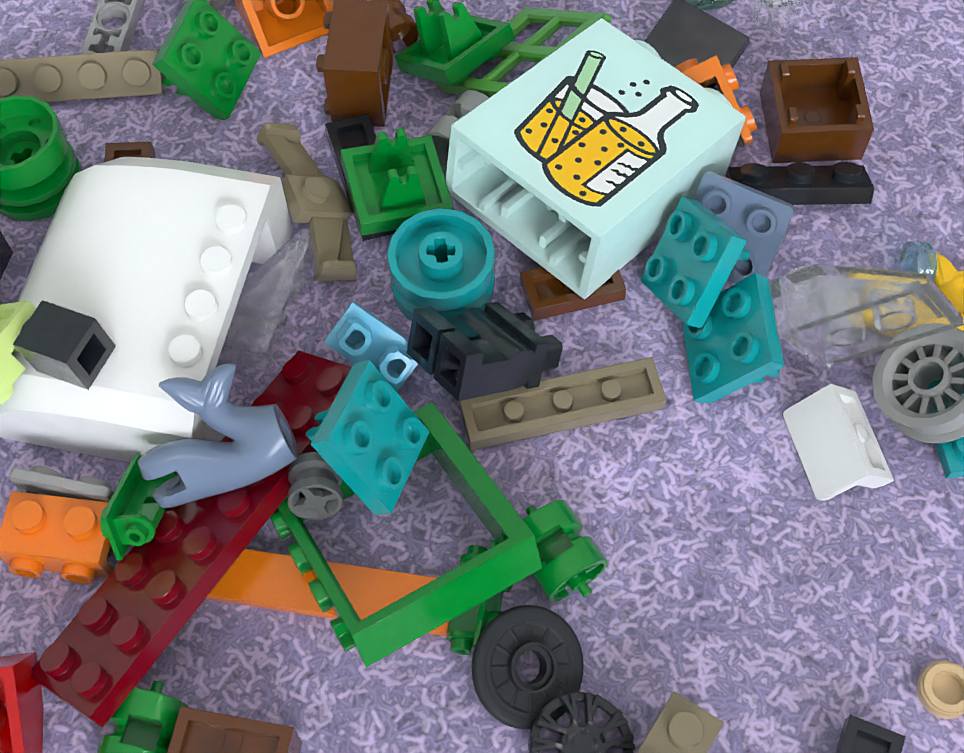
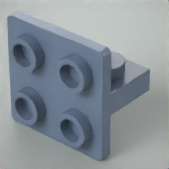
(753, 215)

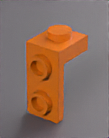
(712, 72)

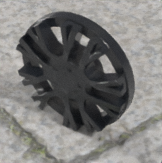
(581, 736)

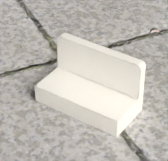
(836, 442)

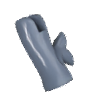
(209, 468)

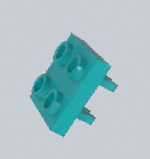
(693, 261)
(735, 343)
(370, 437)

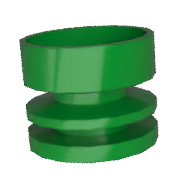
(33, 159)

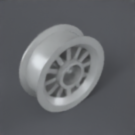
(902, 383)

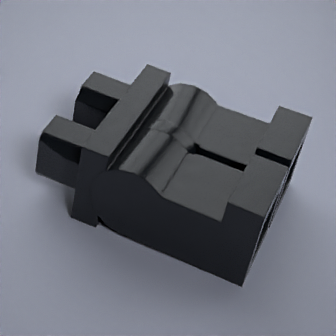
(481, 350)

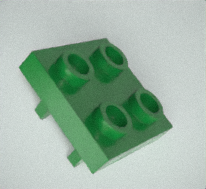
(452, 44)
(206, 59)
(394, 181)

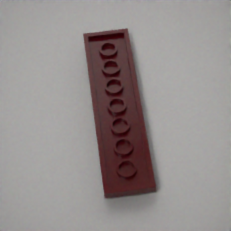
(168, 578)

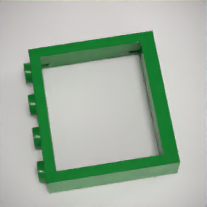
(445, 596)

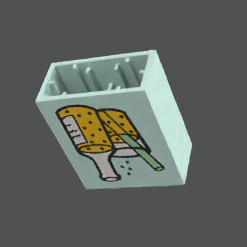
(590, 154)

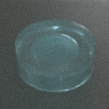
(919, 258)

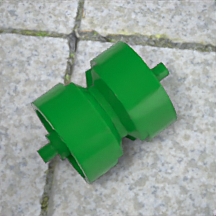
(564, 554)
(142, 722)

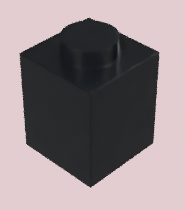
(64, 344)

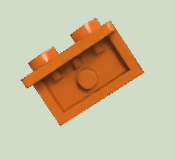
(54, 537)

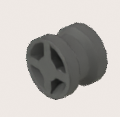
(313, 488)

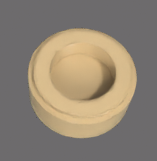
(942, 689)

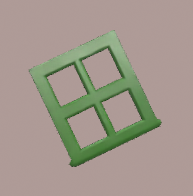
(529, 50)

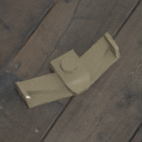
(313, 201)

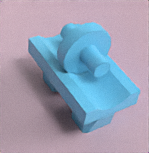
(366, 337)

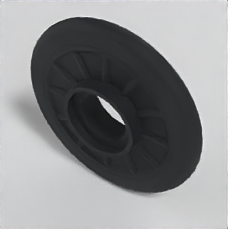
(497, 657)

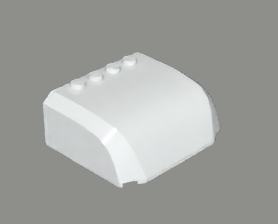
(161, 267)

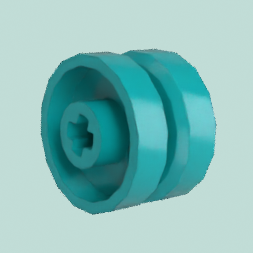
(441, 263)

